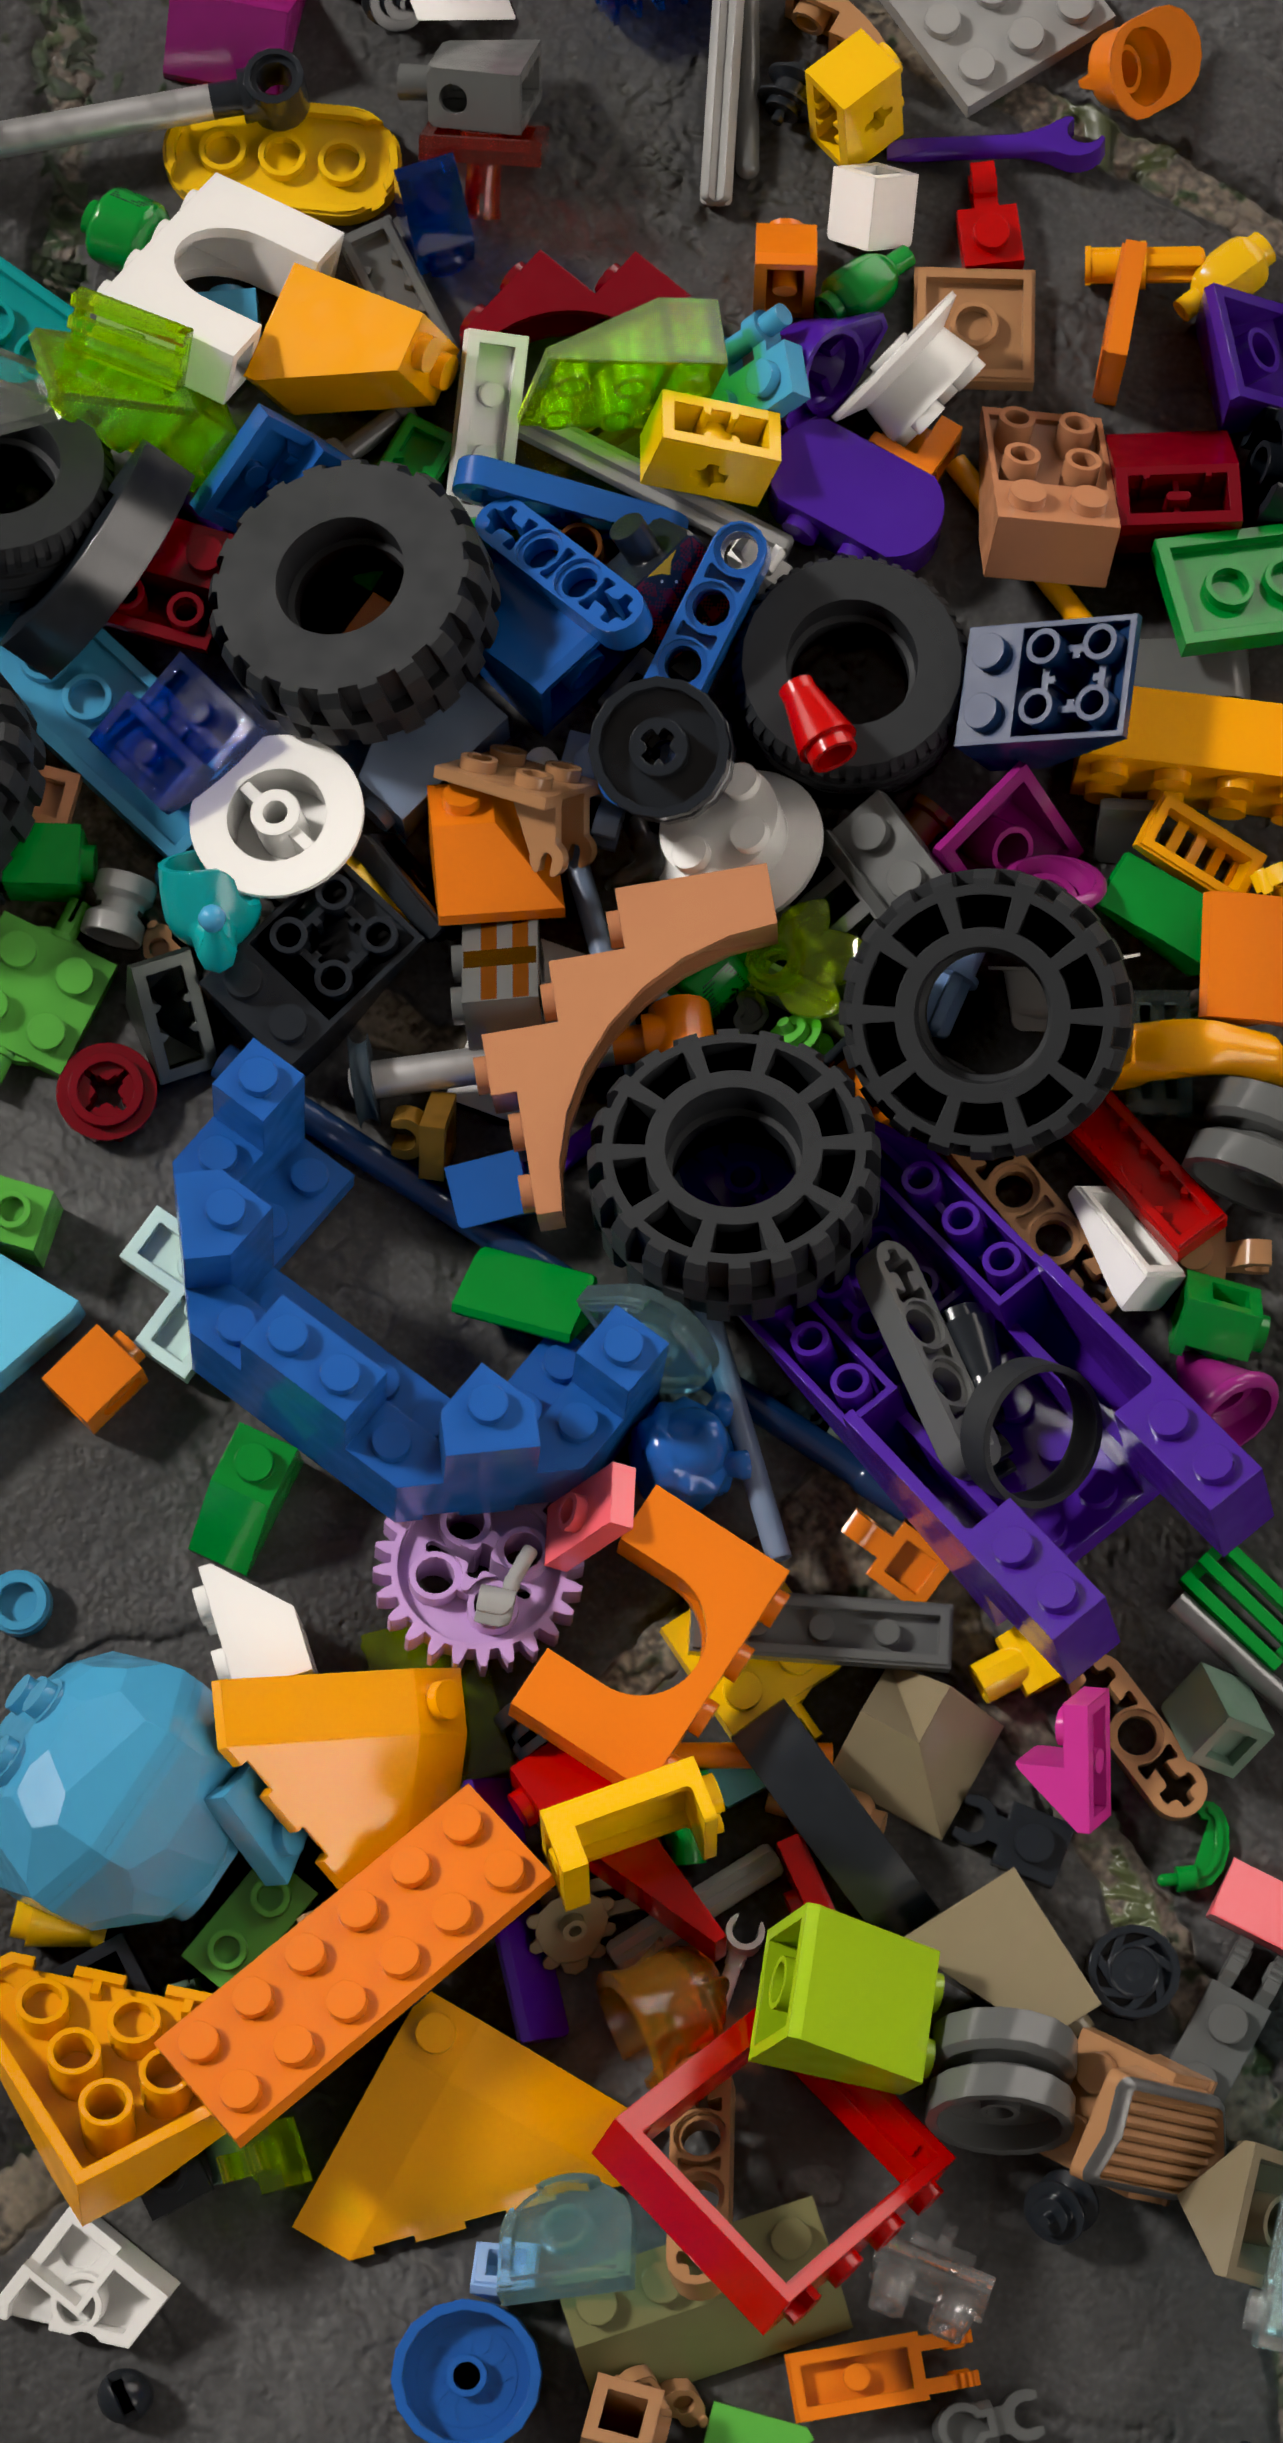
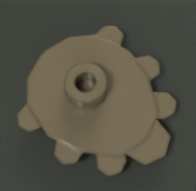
(571, 1935)

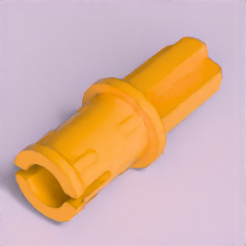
(1160, 265)

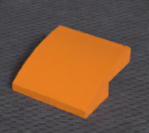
(1241, 958)

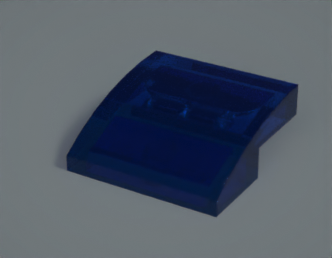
(177, 735)

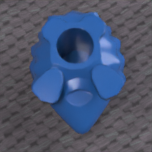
(688, 1450)

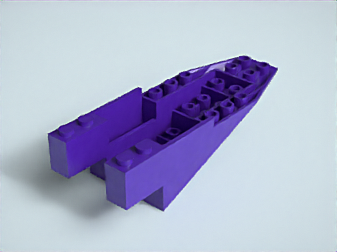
(1003, 1554)

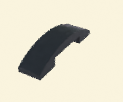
(104, 564)
(833, 1821)

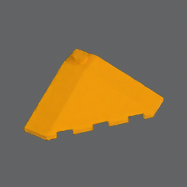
(347, 1753)
(95, 2085)
(451, 2134)

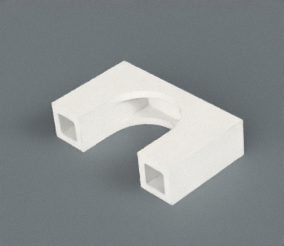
(224, 234)

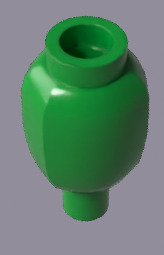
(863, 284)

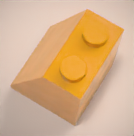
(348, 350)

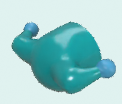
(205, 909)

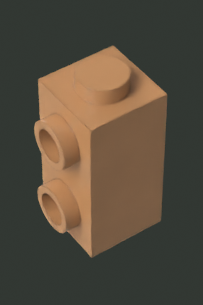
(625, 2413)

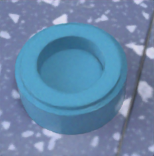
(24, 1603)

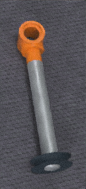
(370, 1079)

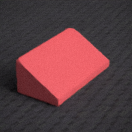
(1250, 1905)

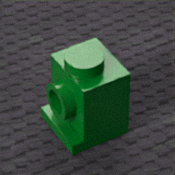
(1217, 1318)

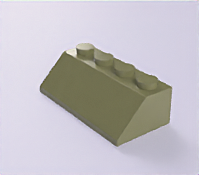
(706, 2336)

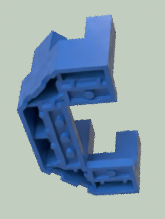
(244, 1206)

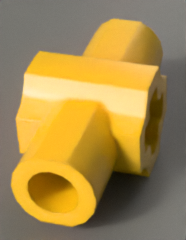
(1012, 1667)

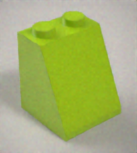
(846, 2001)

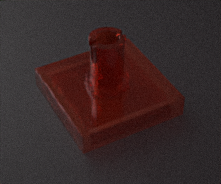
(484, 159)

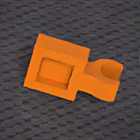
(902, 1561)

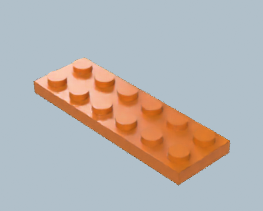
(354, 1965)

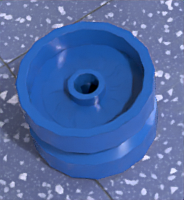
(473, 2333)

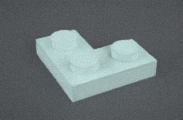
(157, 1257)

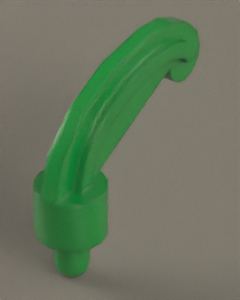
(1210, 1856)

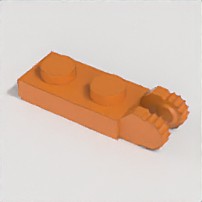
(869, 2375)

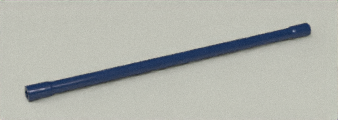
(437, 1201)

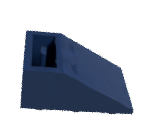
(1047, 690)

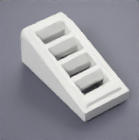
(1129, 1256)

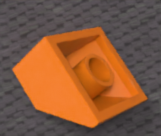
(484, 861)

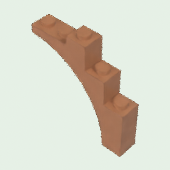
(544, 1069)

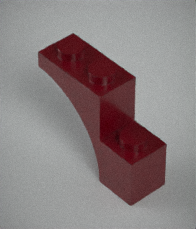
(550, 302)

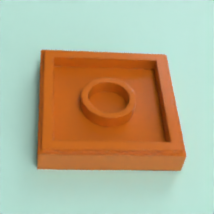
(1119, 322)

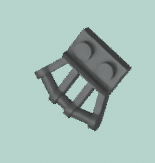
(877, 858)

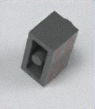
(499, 978)

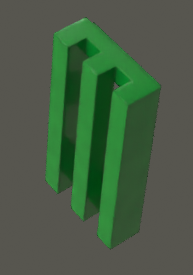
(1259, 1580)

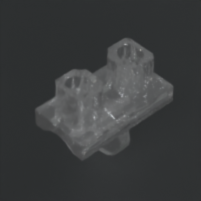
(933, 2273)

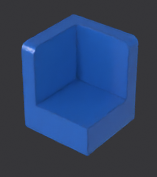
(487, 1188)

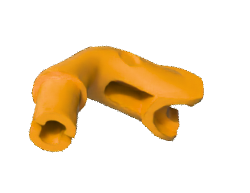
(1199, 1048)

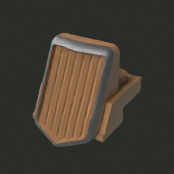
(1140, 2121)

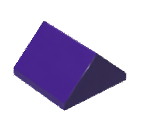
(1240, 354)

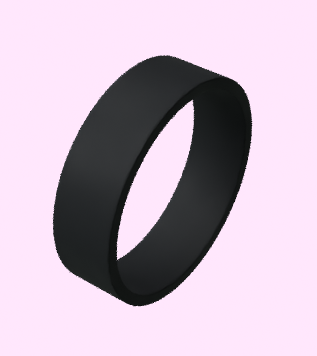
(1082, 1447)

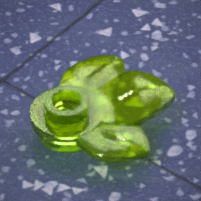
(813, 957)

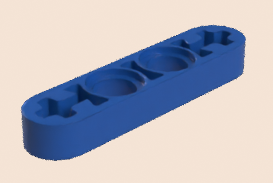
(554, 498)
(559, 576)

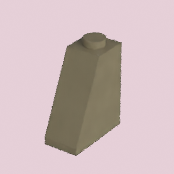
(1008, 1954)

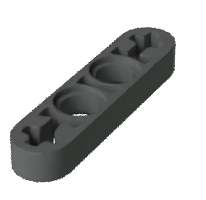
(898, 1295)

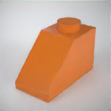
(785, 266)

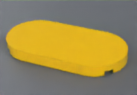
(327, 167)

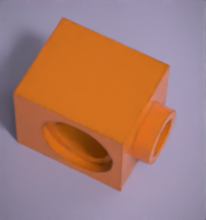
(97, 1377)

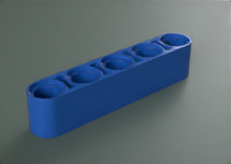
(711, 642)

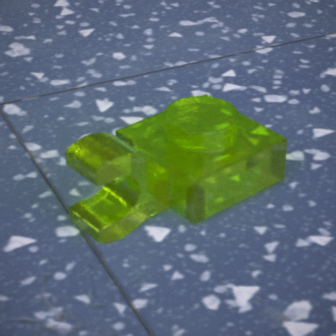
(271, 2158)

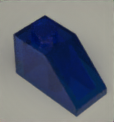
(434, 215)

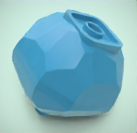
(110, 1793)

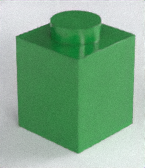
(51, 864)

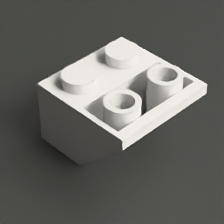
(255, 1628)

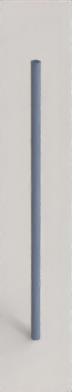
(726, 1376)

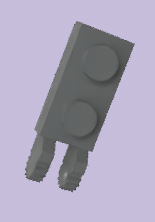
(1227, 2022)

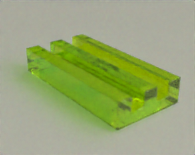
(125, 348)

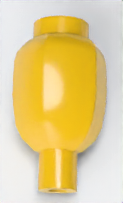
(1236, 264)

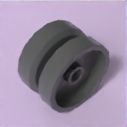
(1244, 1147)
(1002, 2081)

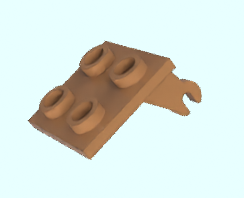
(548, 800)

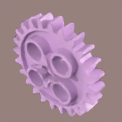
(447, 1618)

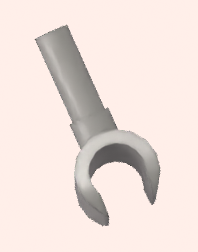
(497, 1604)

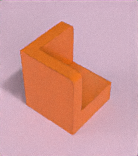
(930, 449)

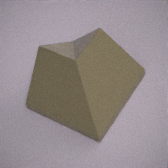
(917, 1749)
(1236, 2210)

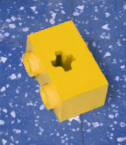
(855, 99)
(710, 448)

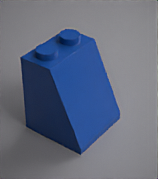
(542, 656)

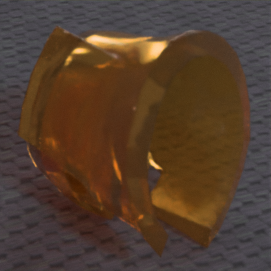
(664, 2002)

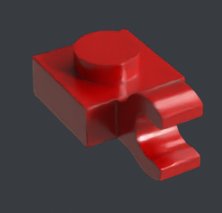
(988, 231)

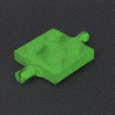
(47, 990)

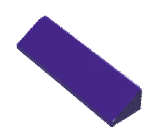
(530, 1988)

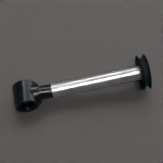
(171, 108)

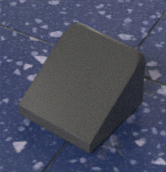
(1118, 826)

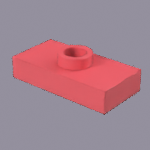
(590, 1516)

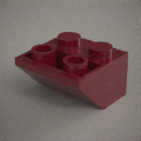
(1173, 485)
(173, 591)

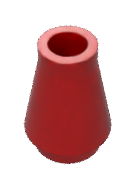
(818, 727)

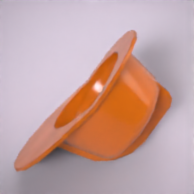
(1145, 62)

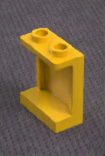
(627, 1816)

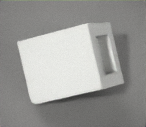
(872, 206)

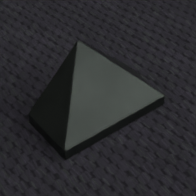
(170, 1015)

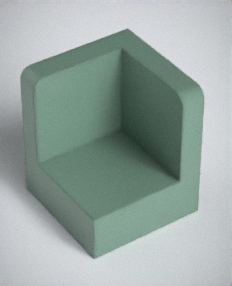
(1217, 1720)

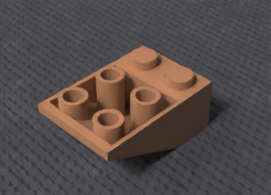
(1045, 497)

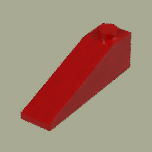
(640, 1872)

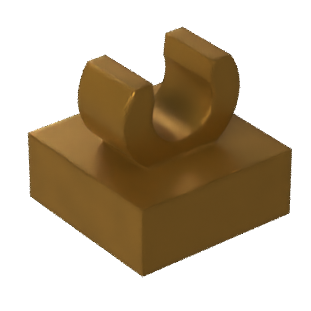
(433, 1134)

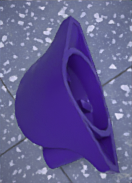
(834, 359)

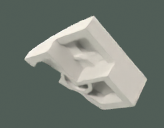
(88, 2283)

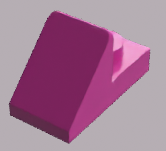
(1079, 1773)

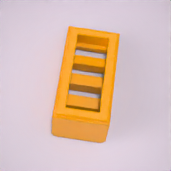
(1225, 845)

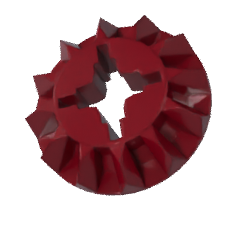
(107, 1064)

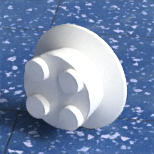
(915, 377)
(280, 818)
(753, 823)

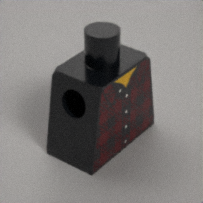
(661, 565)

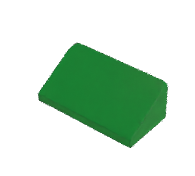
(523, 1295)

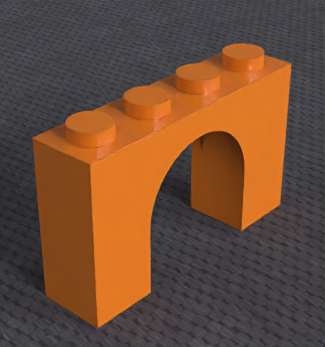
(728, 1591)

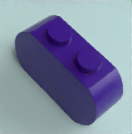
(855, 497)

